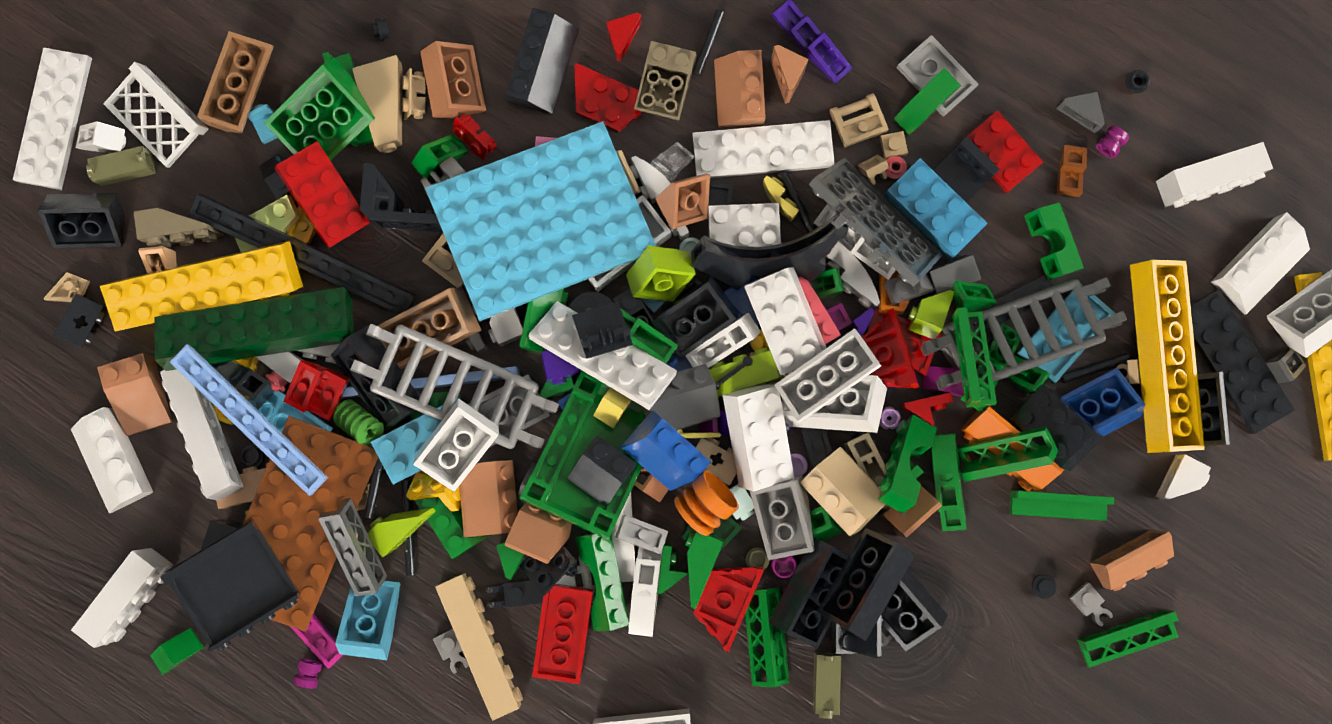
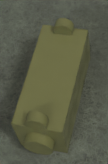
(120, 166)
(826, 684)

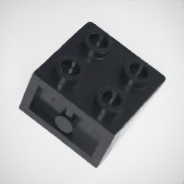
(966, 169)
(847, 643)

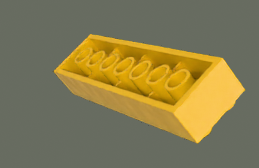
(202, 285)
(1166, 356)

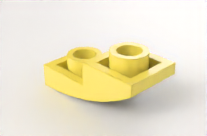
(774, 191)

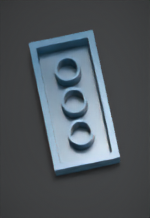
(935, 209)

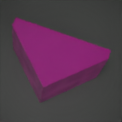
(932, 376)

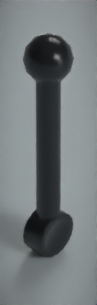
(747, 361)

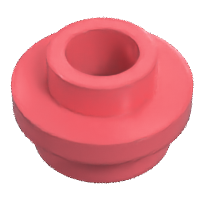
(902, 167)
(276, 381)

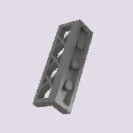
(352, 551)

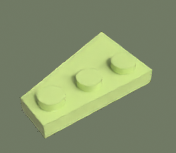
(279, 214)

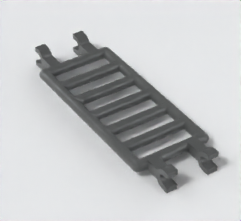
(1034, 359)

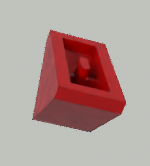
(622, 33)

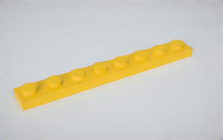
(1321, 378)

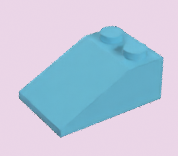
(369, 623)

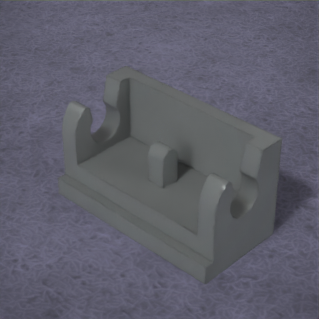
(959, 269)

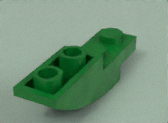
(996, 358)
(948, 482)

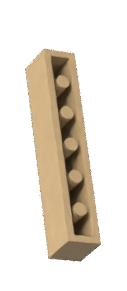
(479, 647)

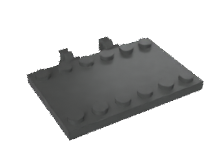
(876, 220)

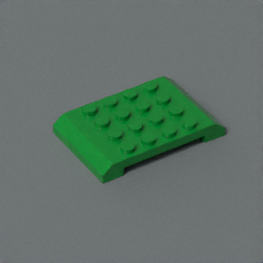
(572, 435)

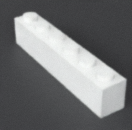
(202, 436)

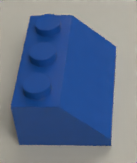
(1107, 402)
(665, 452)

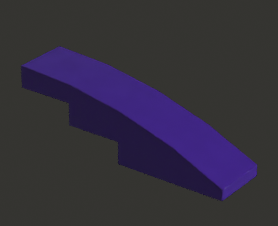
(811, 41)

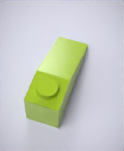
(393, 530)

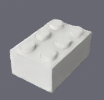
(745, 224)
(456, 445)

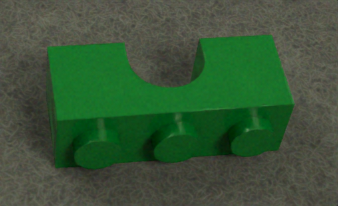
(1052, 225)

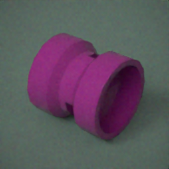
(1112, 142)
(784, 566)
(307, 673)

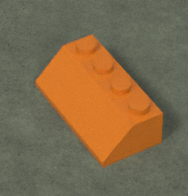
(990, 425)

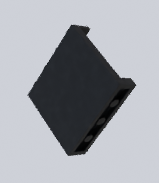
(232, 585)

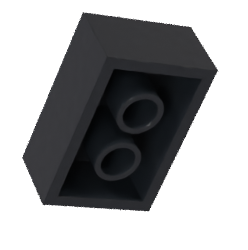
(1068, 429)

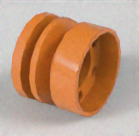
(706, 503)

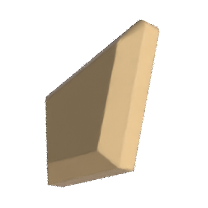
(67, 287)

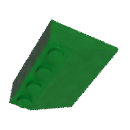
(322, 110)

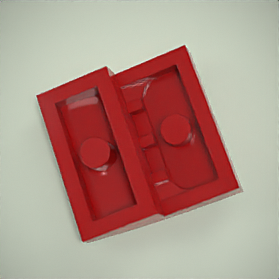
(316, 389)

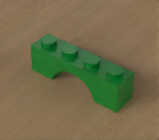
(899, 485)
(609, 607)

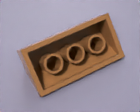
(235, 83)

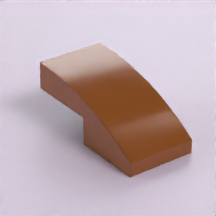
(1071, 170)

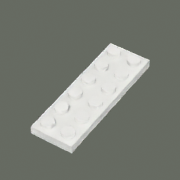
(52, 118)
(763, 149)
(624, 370)

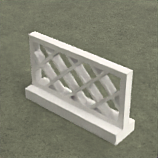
(164, 97)

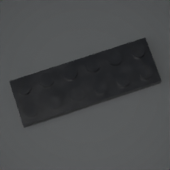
(1231, 351)

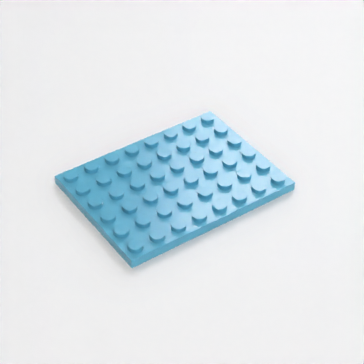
(540, 220)

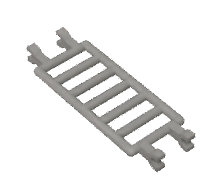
(467, 360)

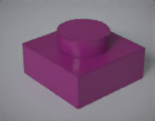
(839, 316)

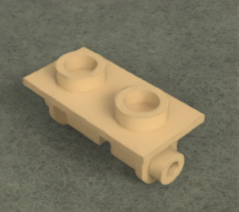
(411, 103)

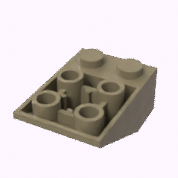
(665, 80)
(164, 228)

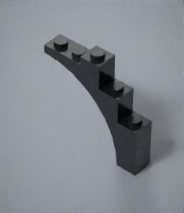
(737, 263)

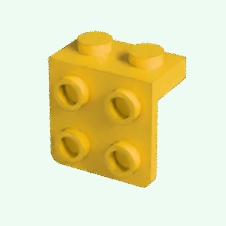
(425, 486)

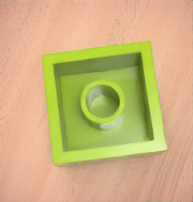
(660, 273)

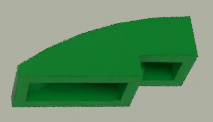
(927, 101)
(649, 339)

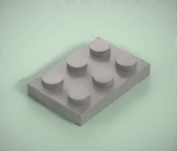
(927, 62)

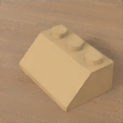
(844, 491)

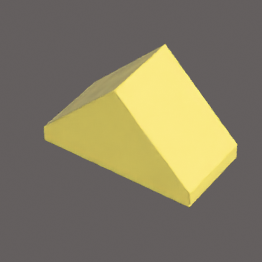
(612, 407)

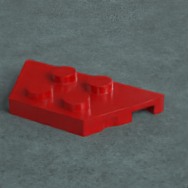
(604, 99)
(891, 351)
(727, 600)

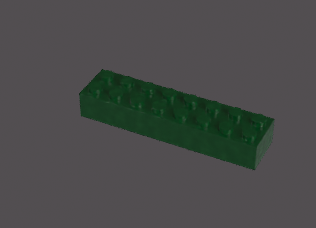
(256, 327)

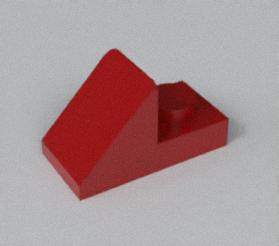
(921, 407)

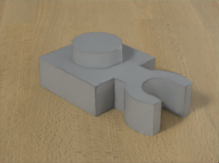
(1089, 601)
(450, 648)

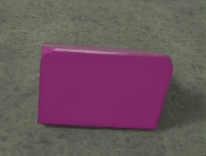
(708, 426)

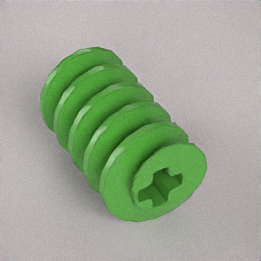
(357, 422)

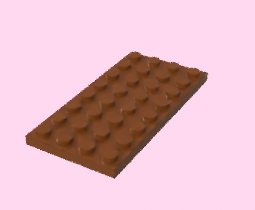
(291, 516)

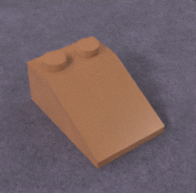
(136, 393)

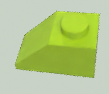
(930, 314)

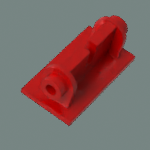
(466, 128)

